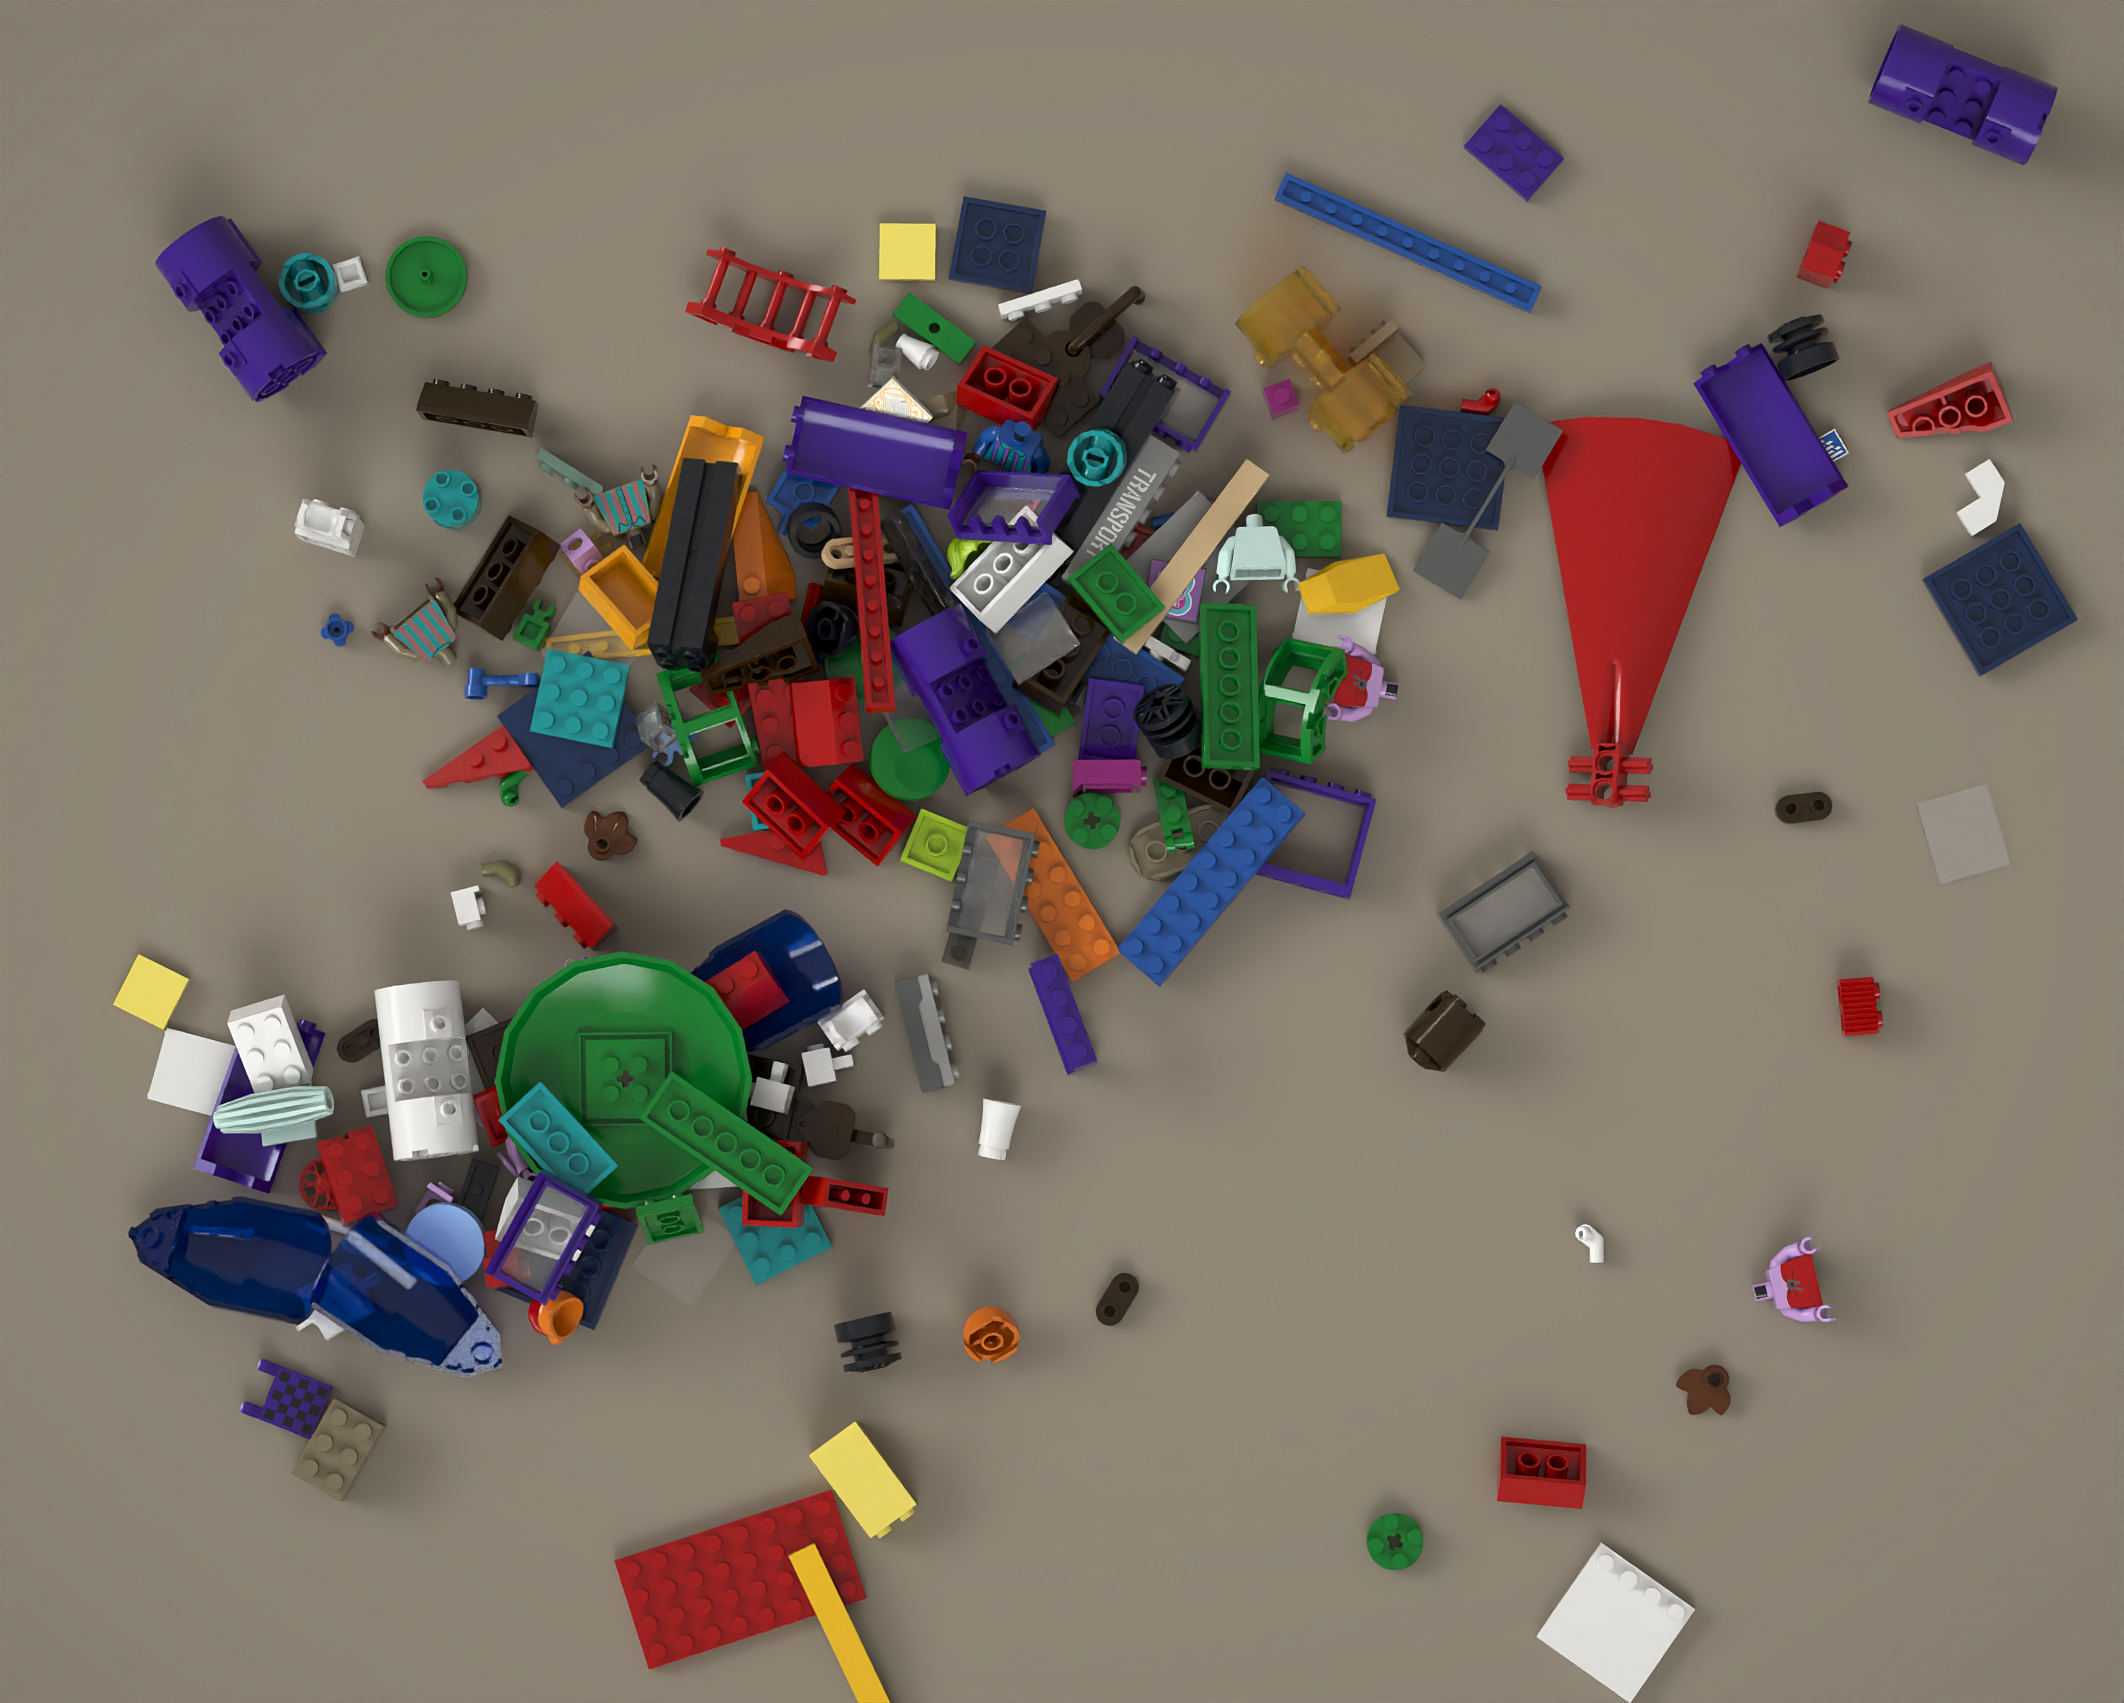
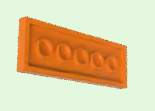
(1062, 906)

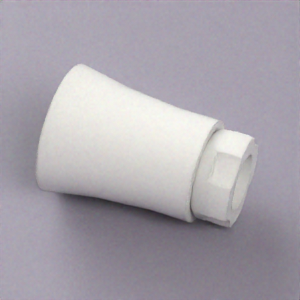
(997, 1127)

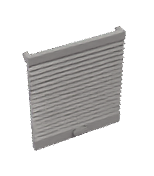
(1167, 542)

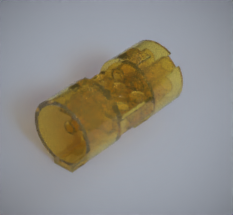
(1289, 324)

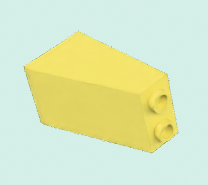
(864, 1480)

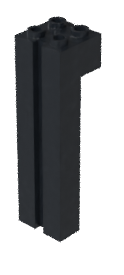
(1131, 412)
(694, 565)

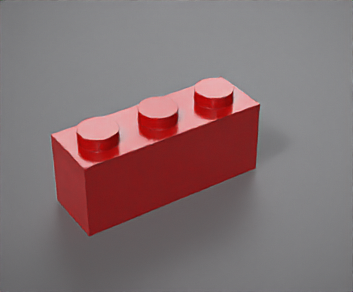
(844, 1195)

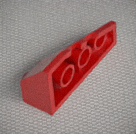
(1962, 404)

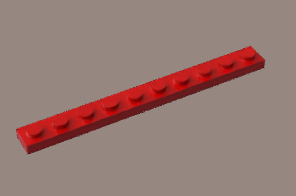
(871, 601)

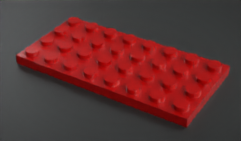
(734, 1579)

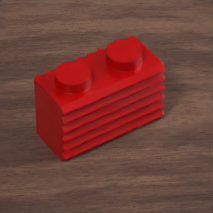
(1858, 1006)

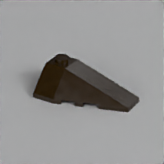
(770, 654)

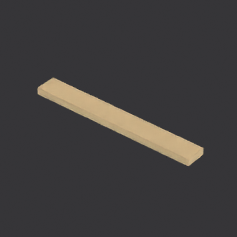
(1201, 545)

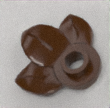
(610, 831)
(1704, 1394)

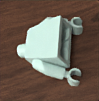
(1256, 554)

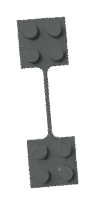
(1453, 556)

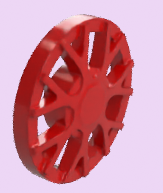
(320, 1185)

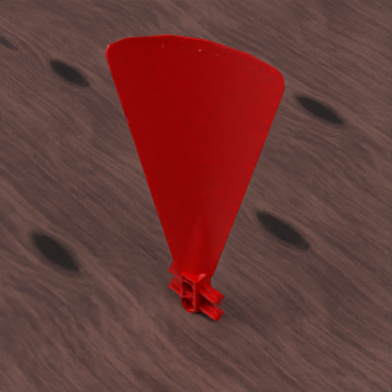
(1630, 534)

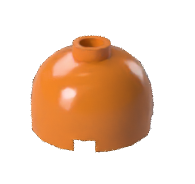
(990, 1334)

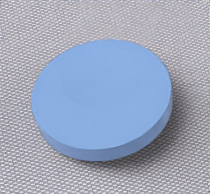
(453, 1234)

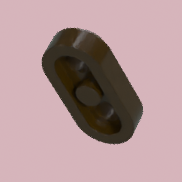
(1803, 808)
(363, 1039)
(1117, 1299)

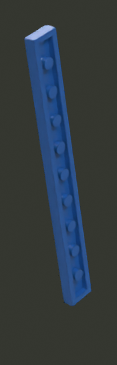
(1408, 243)
(999, 671)

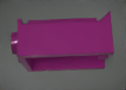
(1108, 776)

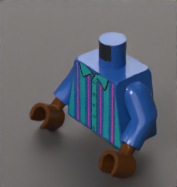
(1010, 448)

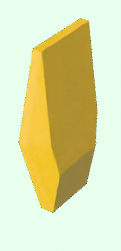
(1348, 585)

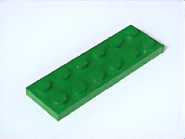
(1229, 686)
(726, 1143)

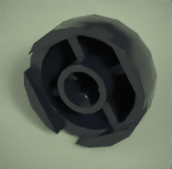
(832, 629)

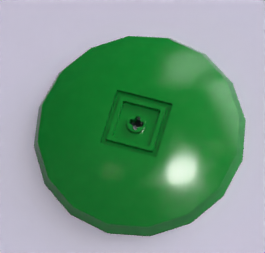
(614, 1018)

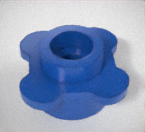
(329, 630)

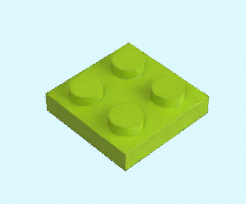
(935, 845)

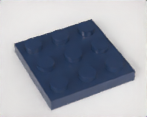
(997, 245)

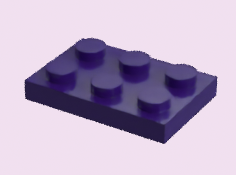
(1513, 153)
(1108, 720)

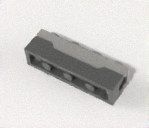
(925, 1033)

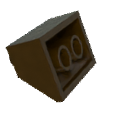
(841, 588)
(1214, 786)

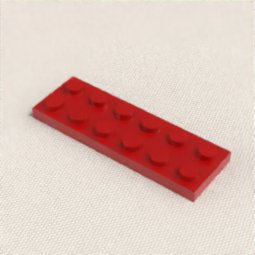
(769, 703)

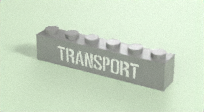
(1129, 503)

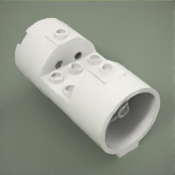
(426, 1070)

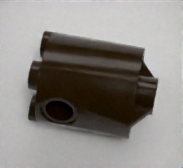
(1442, 1032)

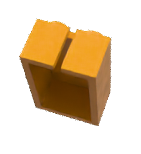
(622, 595)

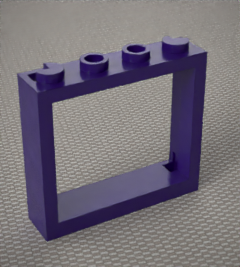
(1335, 792)

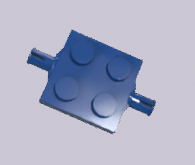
(795, 491)

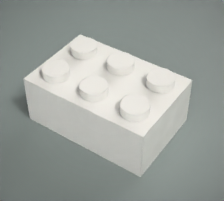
(270, 1045)

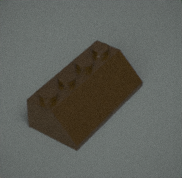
(478, 409)
(506, 577)

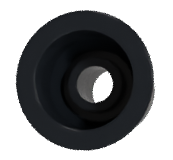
(671, 790)

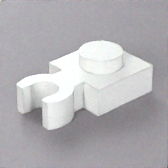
(1163, 652)

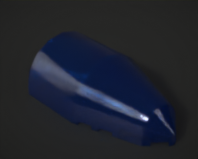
(800, 967)
(239, 1254)
(405, 1300)

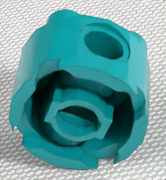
(308, 283)
(1097, 457)
(452, 499)

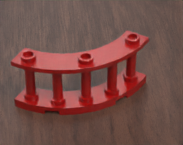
(765, 332)

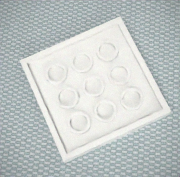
(1615, 1622)

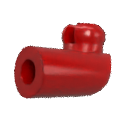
(1484, 405)

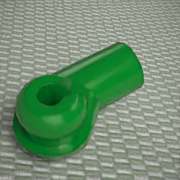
(509, 788)

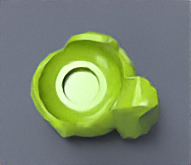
(963, 553)

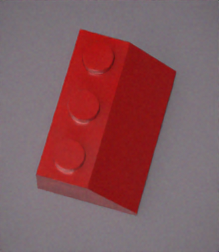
(1005, 389)
(826, 721)
(793, 806)
(872, 817)
(574, 907)
(749, 990)
(1541, 1472)

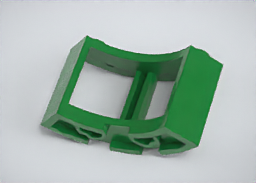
(1331, 669)
(717, 764)

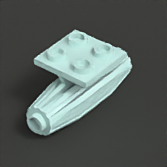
(277, 1114)

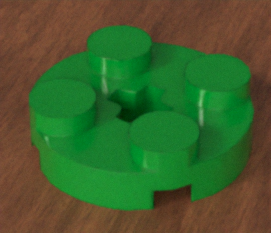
(1081, 833)
(1379, 1545)

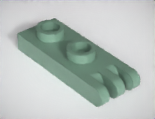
(572, 477)

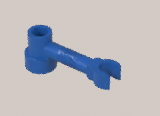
(478, 682)

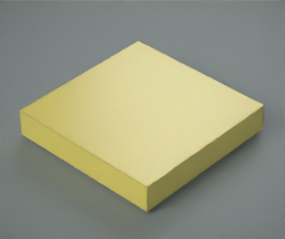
(907, 252)
(151, 992)

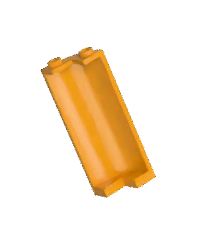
(711, 442)

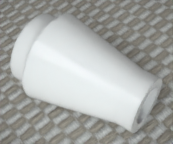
(918, 352)

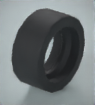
(803, 513)

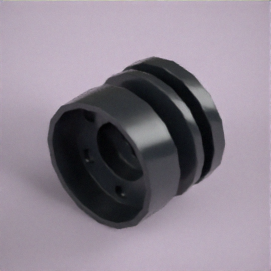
(1803, 347)
(1169, 721)
(868, 1342)

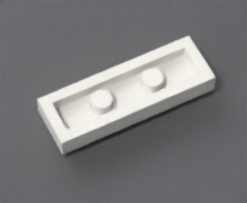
(1040, 300)

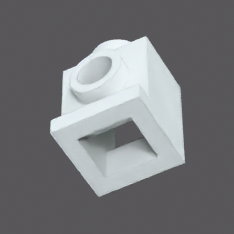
(469, 907)

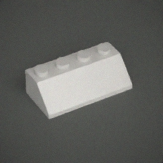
(1007, 577)

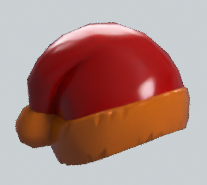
(557, 1318)

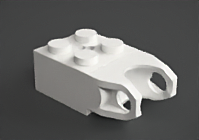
(329, 527)
(850, 1022)

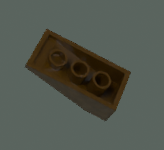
(1058, 681)

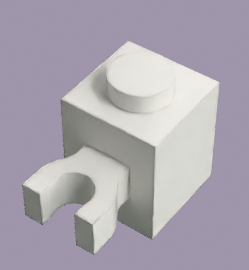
(821, 1066)
(772, 1093)

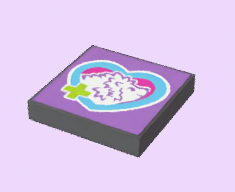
(1187, 606)

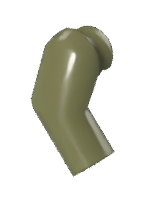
(884, 334)
(504, 869)

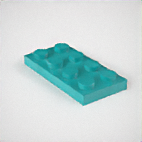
(558, 1139)

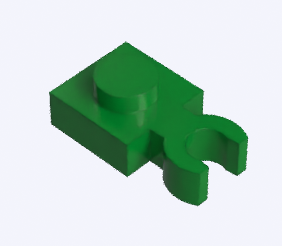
(534, 629)

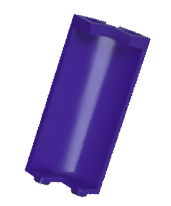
(1770, 434)
(875, 452)
(242, 1155)

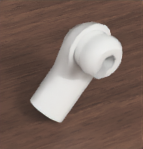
(1593, 1240)

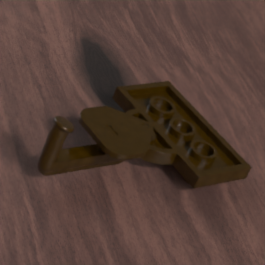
(1090, 335)
(826, 1127)

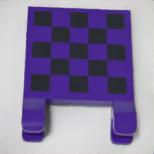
(292, 1401)

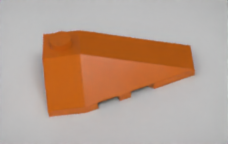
(759, 555)

